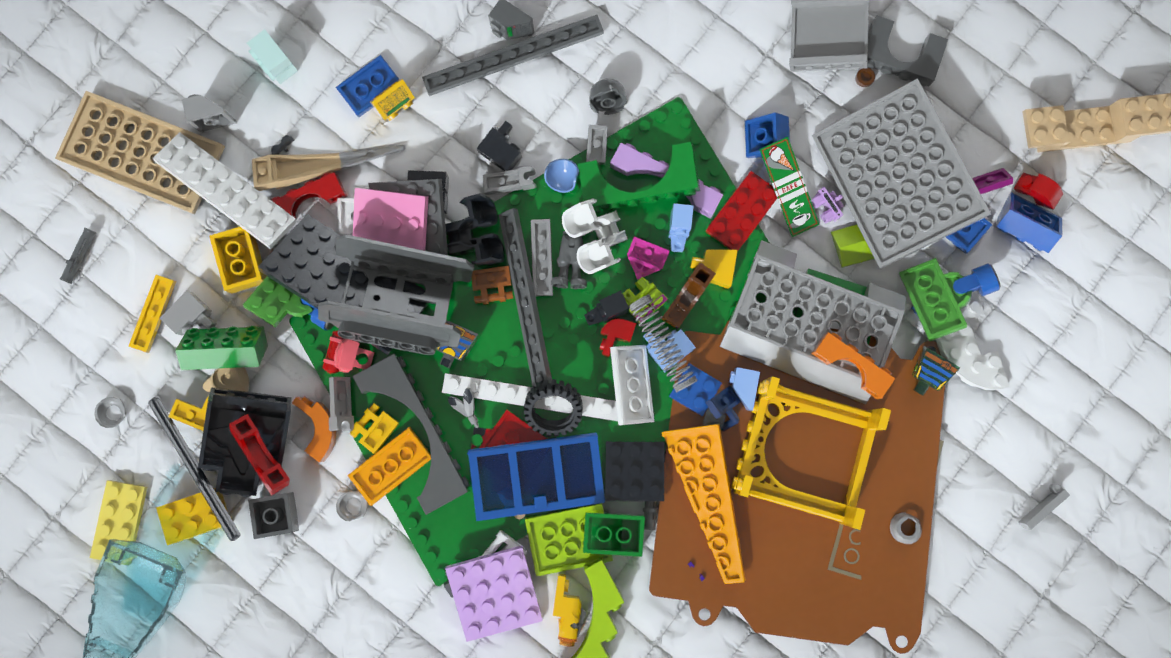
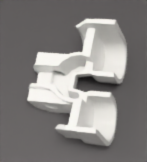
(582, 220)

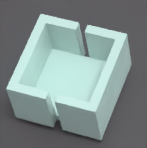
(271, 57)

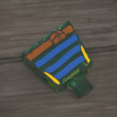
(932, 371)

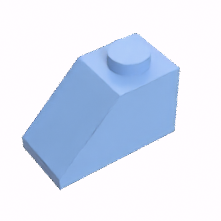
(745, 385)

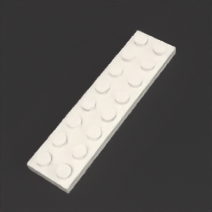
(225, 190)

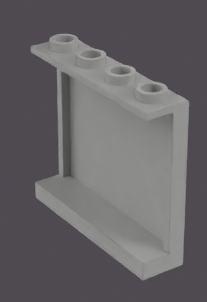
(829, 35)

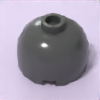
(607, 96)

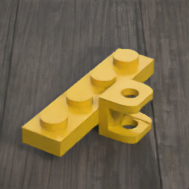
(189, 413)

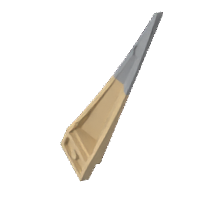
(287, 170)

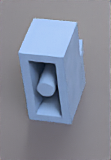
(680, 226)
(683, 343)

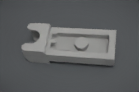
(509, 180)
(340, 404)

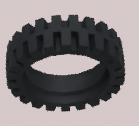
(553, 426)

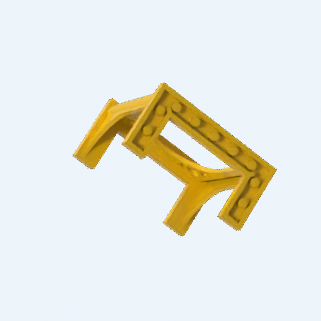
(746, 485)

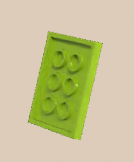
(558, 540)

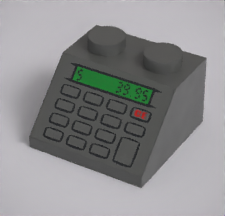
(510, 21)

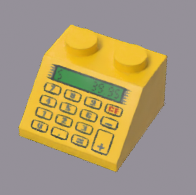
(392, 100)

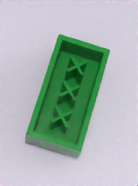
(222, 348)

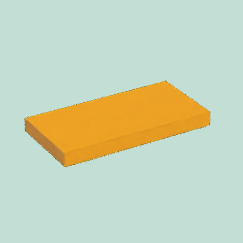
(390, 466)

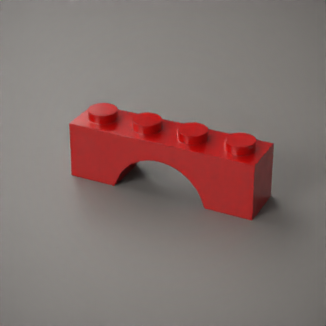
(327, 187)
(260, 458)

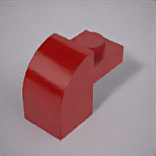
(1042, 189)
(616, 329)

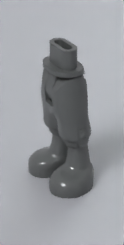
(567, 257)

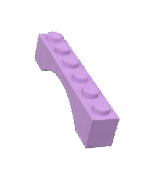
(631, 162)

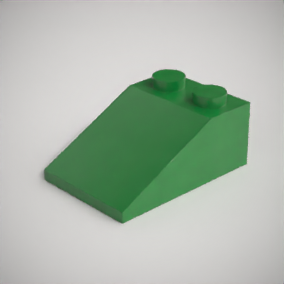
(614, 534)

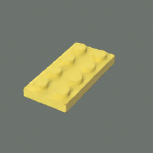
(118, 515)

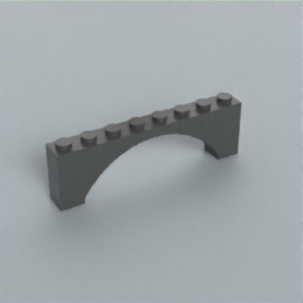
(444, 477)

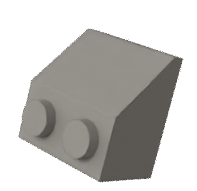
(205, 114)

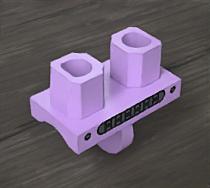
(831, 203)

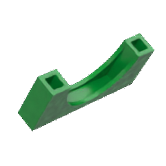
(678, 180)

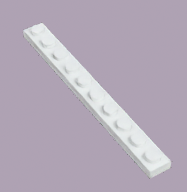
(516, 395)

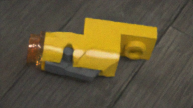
(570, 612)

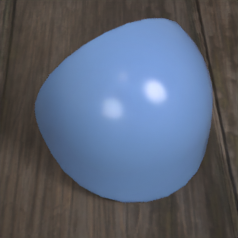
(561, 175)

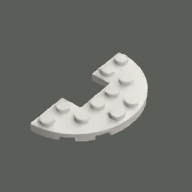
(962, 349)

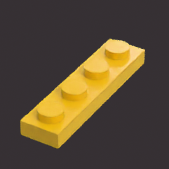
(152, 311)

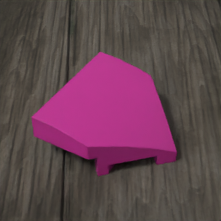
(646, 257)

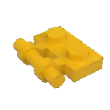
(378, 432)

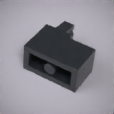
(497, 148)
(608, 309)

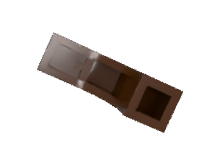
(688, 295)

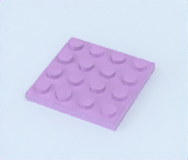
(494, 593)

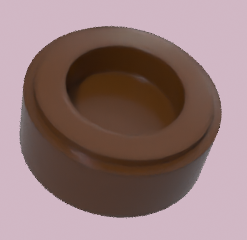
(865, 77)

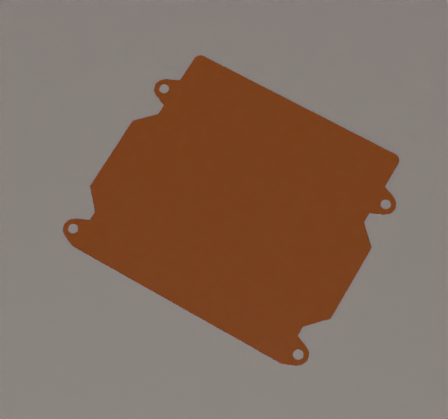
(789, 549)

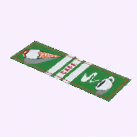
(789, 186)

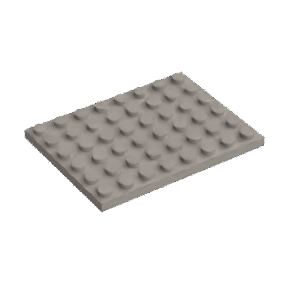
(900, 174)

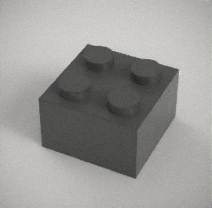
(273, 515)

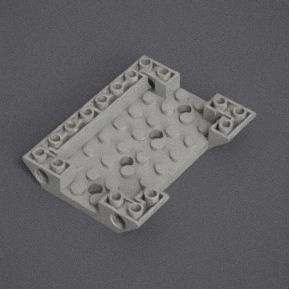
(784, 342)

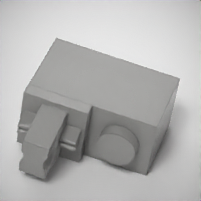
(187, 312)

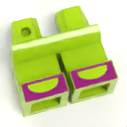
(646, 289)

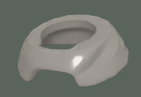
(101, 408)
(341, 505)
(895, 528)

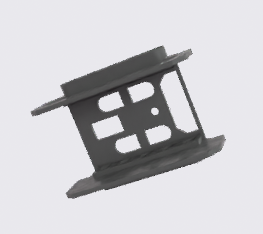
(387, 320)

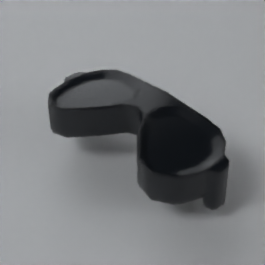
(277, 149)

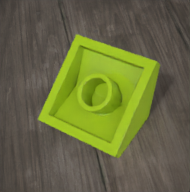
(851, 246)

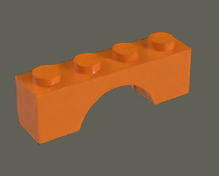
(874, 379)

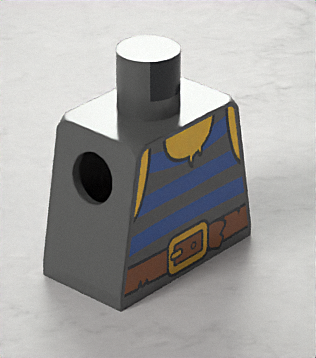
(466, 343)

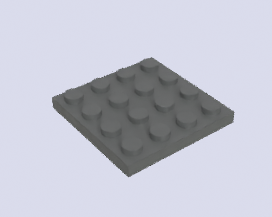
(436, 229)

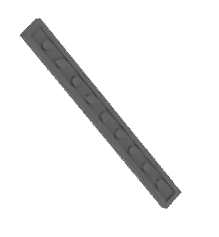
(513, 55)
(525, 297)

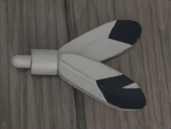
(467, 407)

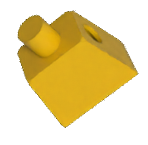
(720, 262)

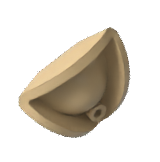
(228, 378)

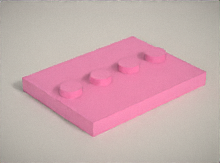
(391, 217)

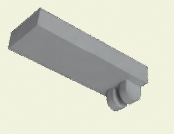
(1045, 507)

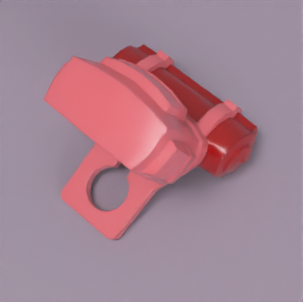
(342, 355)

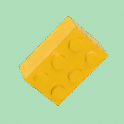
(237, 259)
(188, 518)

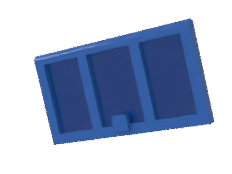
(536, 476)

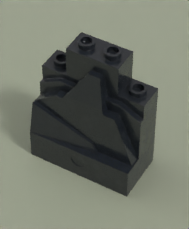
(219, 446)

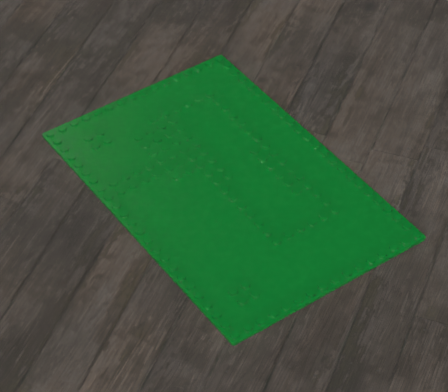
(571, 345)

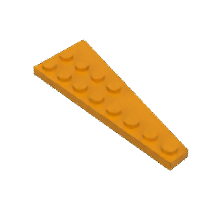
(704, 472)

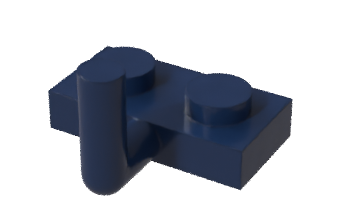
(724, 403)

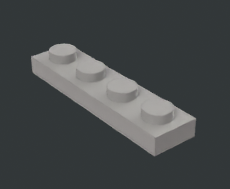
(541, 257)

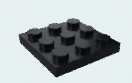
(634, 471)

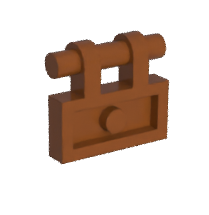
(492, 278)

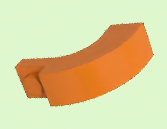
(323, 439)

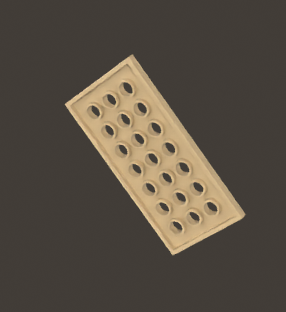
(135, 140)

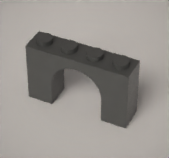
(880, 58)

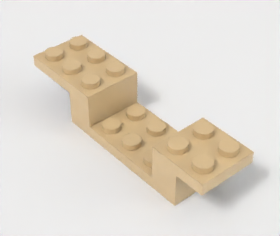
(1114, 124)

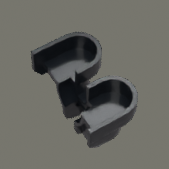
(482, 214)

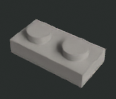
(597, 143)

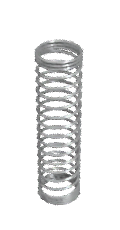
(637, 305)

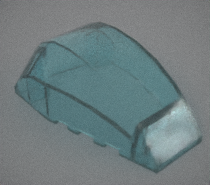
(131, 598)

